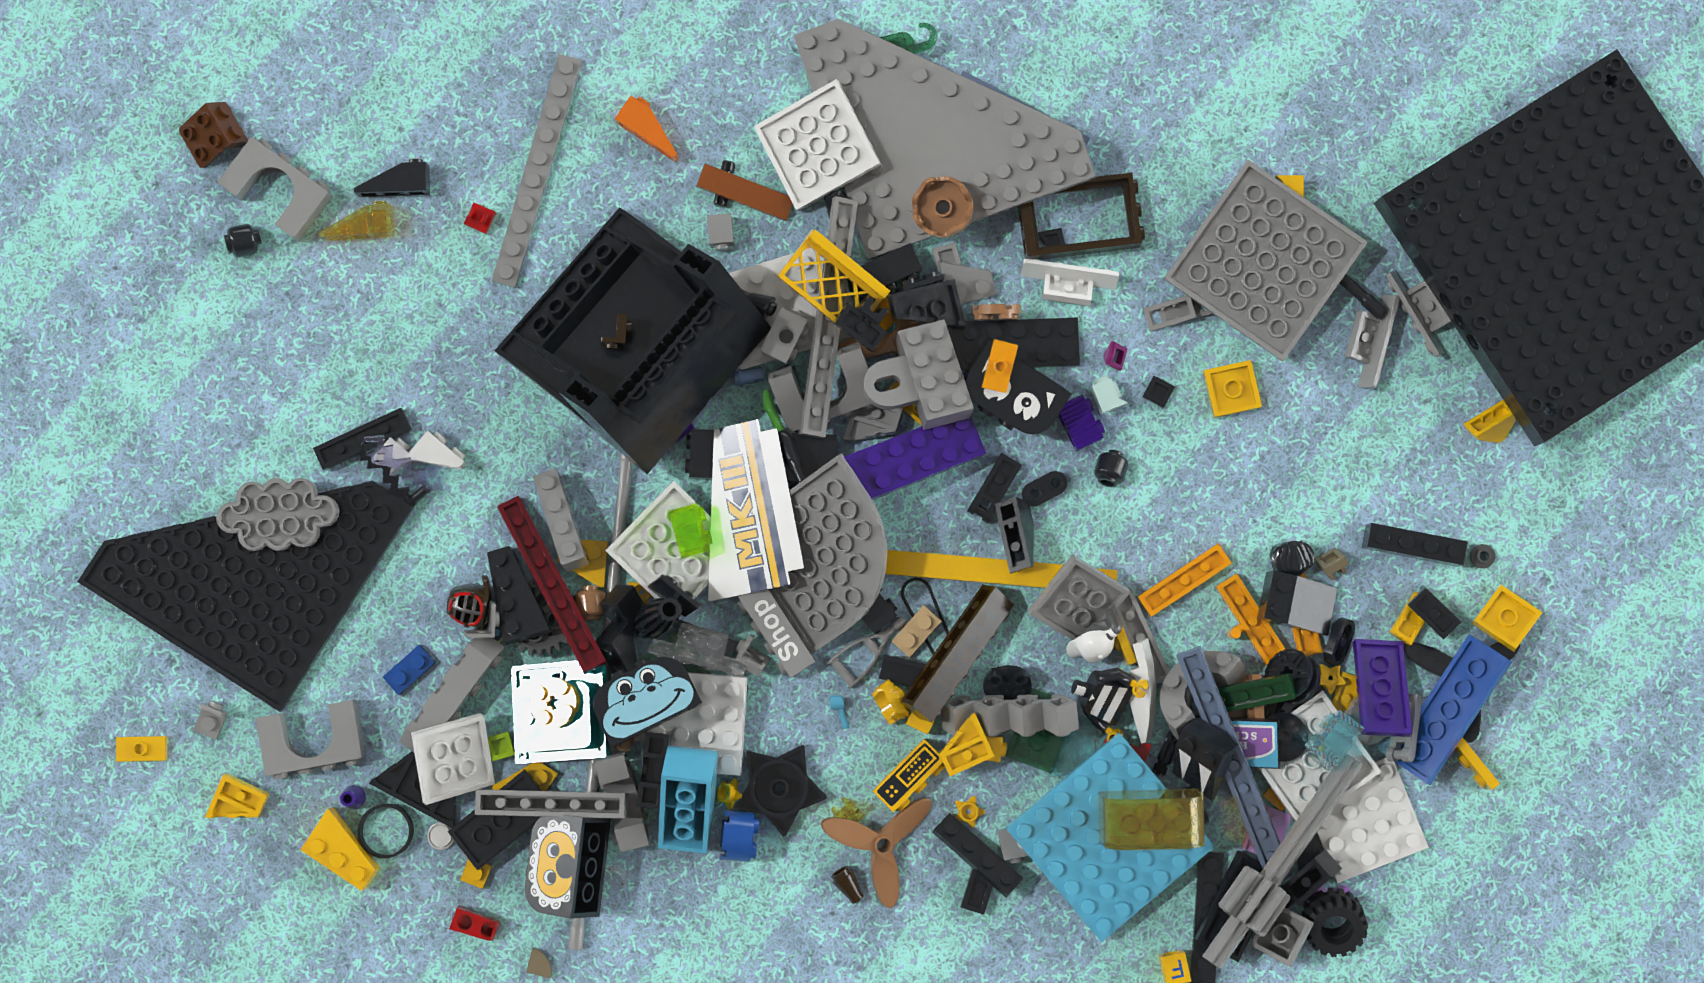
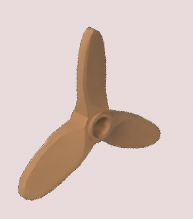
(883, 863)

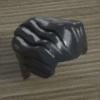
(1292, 557)

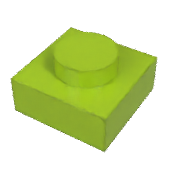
(501, 746)

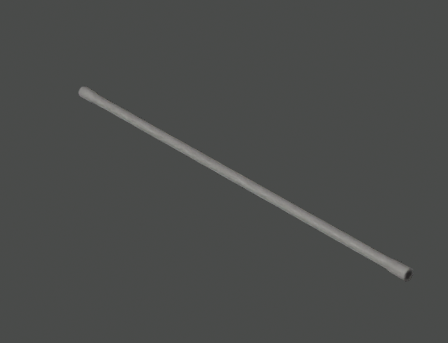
(577, 928)

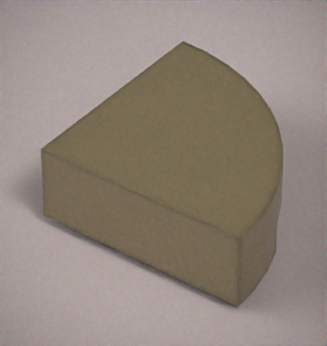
(539, 964)

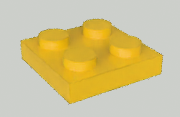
(1232, 388)
(1507, 618)

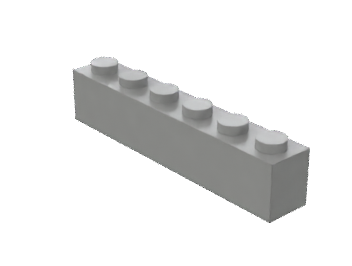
(551, 803)

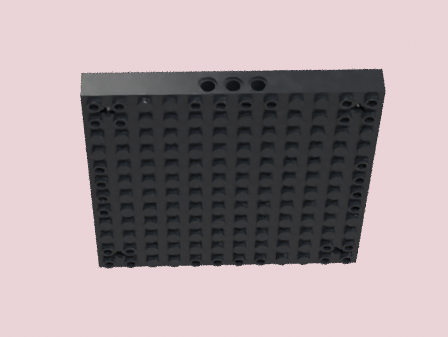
(1564, 246)

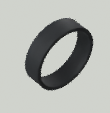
(361, 837)

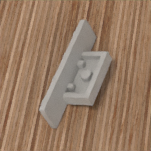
(1423, 309)
(1370, 341)

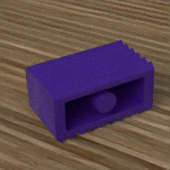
(1080, 423)

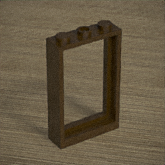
(1133, 212)

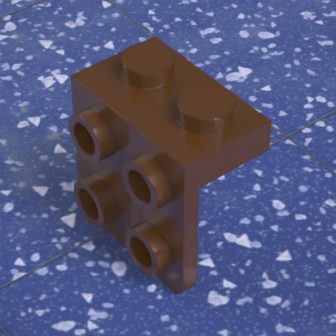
(211, 132)

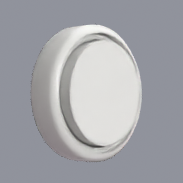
(439, 837)

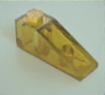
(367, 222)

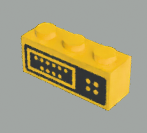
(909, 776)

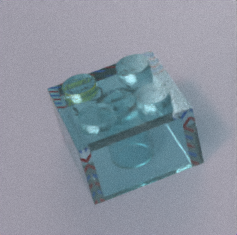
(1333, 740)

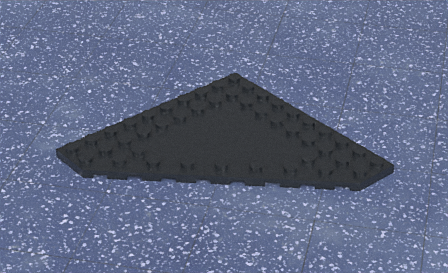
(245, 610)

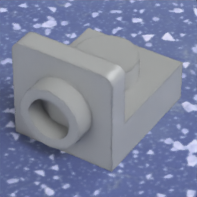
(211, 719)

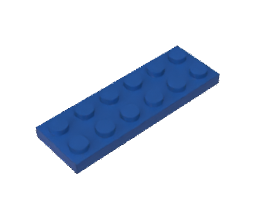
(1454, 705)

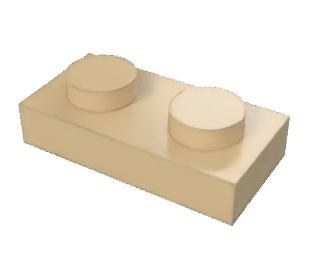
(916, 631)

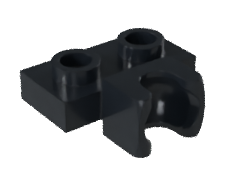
(862, 323)

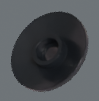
(1297, 734)

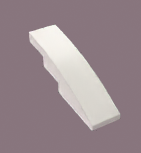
(1144, 708)

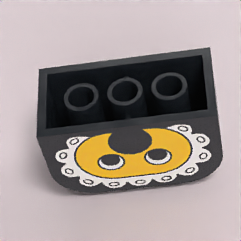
(567, 865)

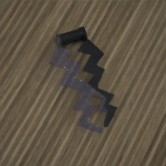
(418, 474)

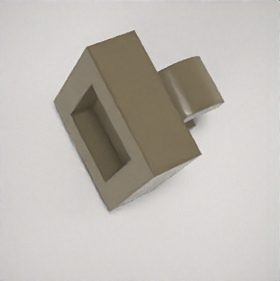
(1332, 562)

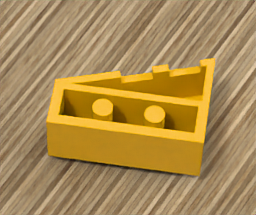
(340, 851)

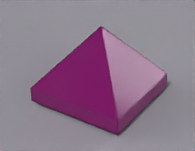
(1110, 353)

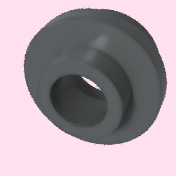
(1475, 556)

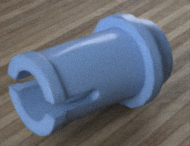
(748, 376)

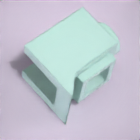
(1106, 395)

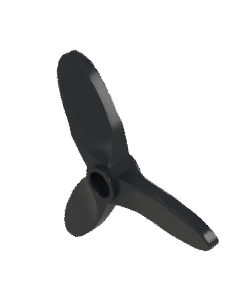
(1437, 662)

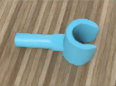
(837, 702)

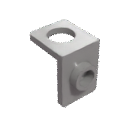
(493, 621)

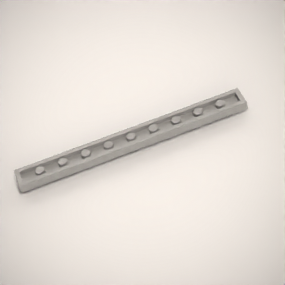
(537, 171)
(826, 333)

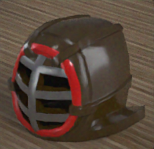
(470, 603)

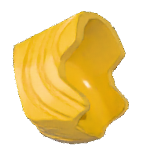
(888, 699)

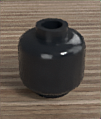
(242, 240)
(1111, 468)

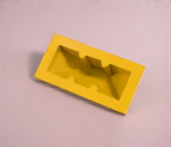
(1492, 423)

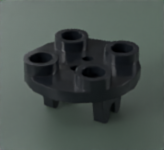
(1007, 681)

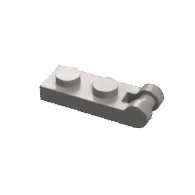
(1407, 754)

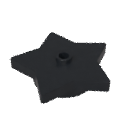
(782, 806)

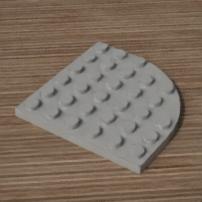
(841, 555)

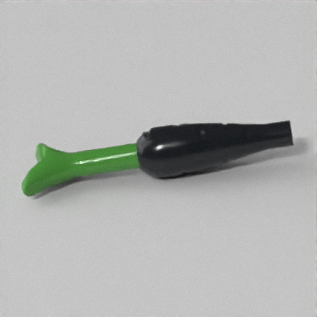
(787, 441)

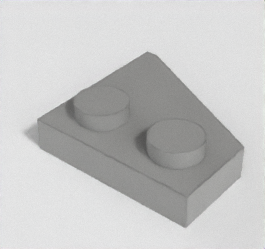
(970, 282)
(872, 423)

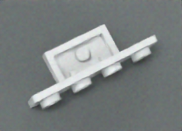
(1069, 282)

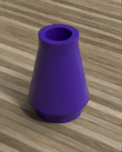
(358, 797)

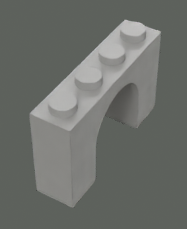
(257, 160)
(791, 398)
(281, 757)

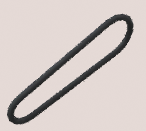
(934, 601)

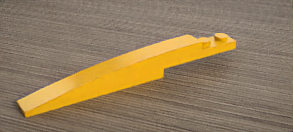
(972, 569)

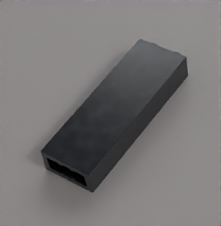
(812, 450)

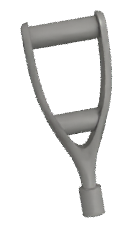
(871, 645)

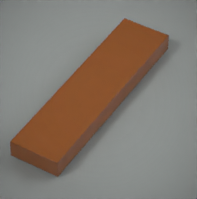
(744, 192)

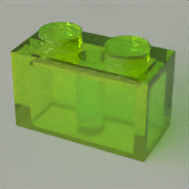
(689, 529)

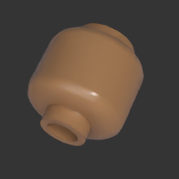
(589, 602)

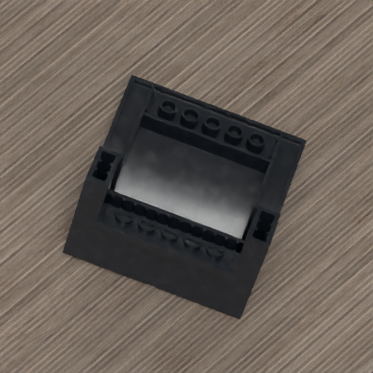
(683, 346)

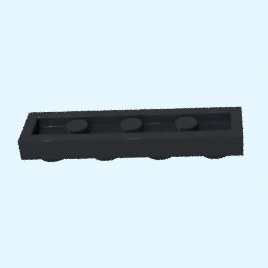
(349, 444)
(978, 855)

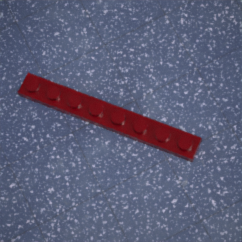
(551, 585)

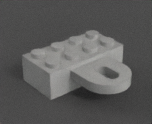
(926, 377)

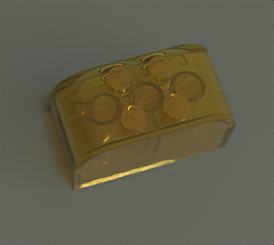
(1151, 819)

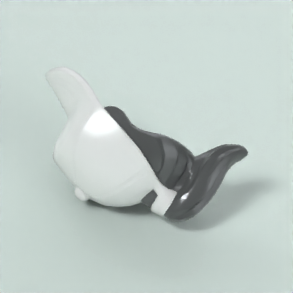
(1097, 639)

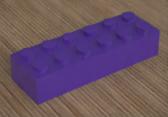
(915, 456)

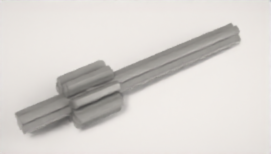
(1255, 897)

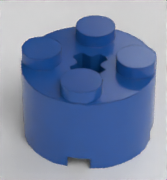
(738, 836)

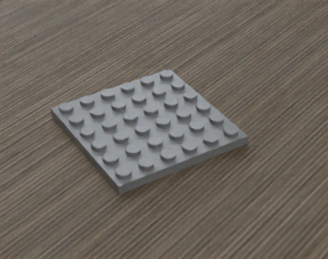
(1265, 260)

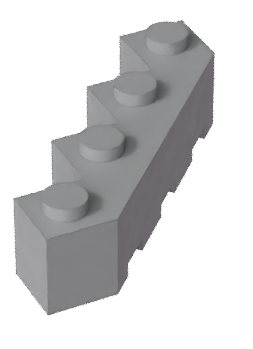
(457, 686)
(1022, 715)

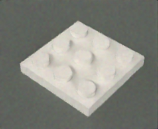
(453, 758)

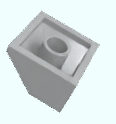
(1284, 937)

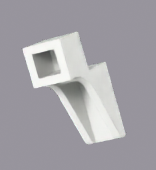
(429, 450)

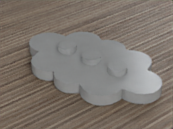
(277, 514)

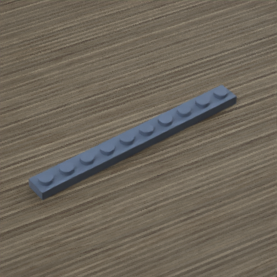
(1239, 773)

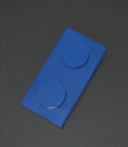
(409, 669)

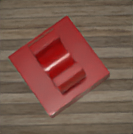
(479, 218)

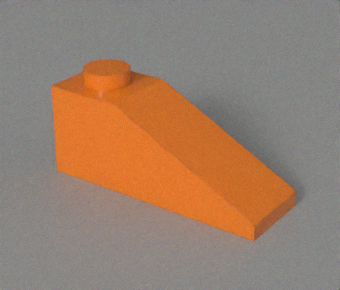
(640, 121)

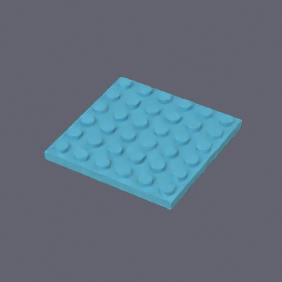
(1064, 841)

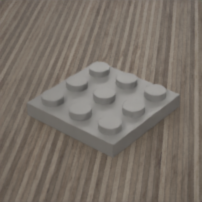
(1077, 598)

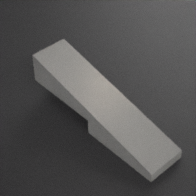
(1174, 312)

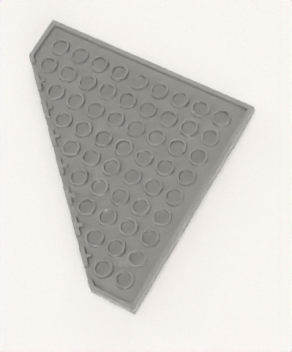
(936, 126)

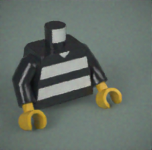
(1106, 697)

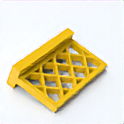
(841, 263)

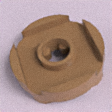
(988, 311)

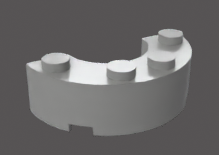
(1177, 697)
(618, 777)

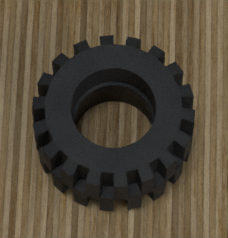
(1338, 939)

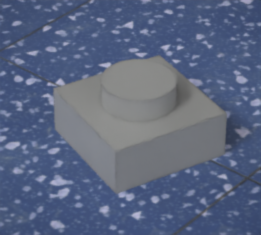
(946, 253)

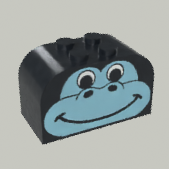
(643, 698)

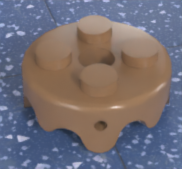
(930, 194)

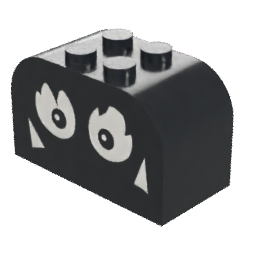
(1030, 398)

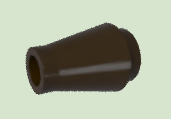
(847, 883)

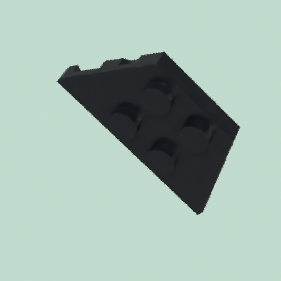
(403, 783)

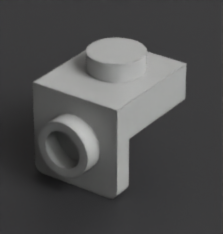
(755, 659)

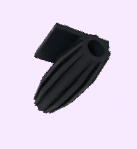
(663, 612)

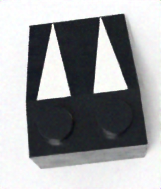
(1203, 757)

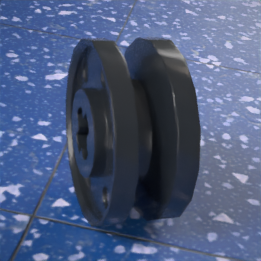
(1303, 672)

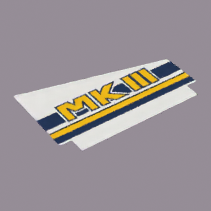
(750, 514)

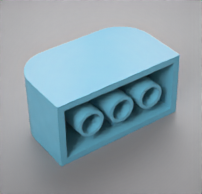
(687, 799)

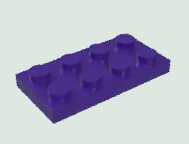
(1382, 687)

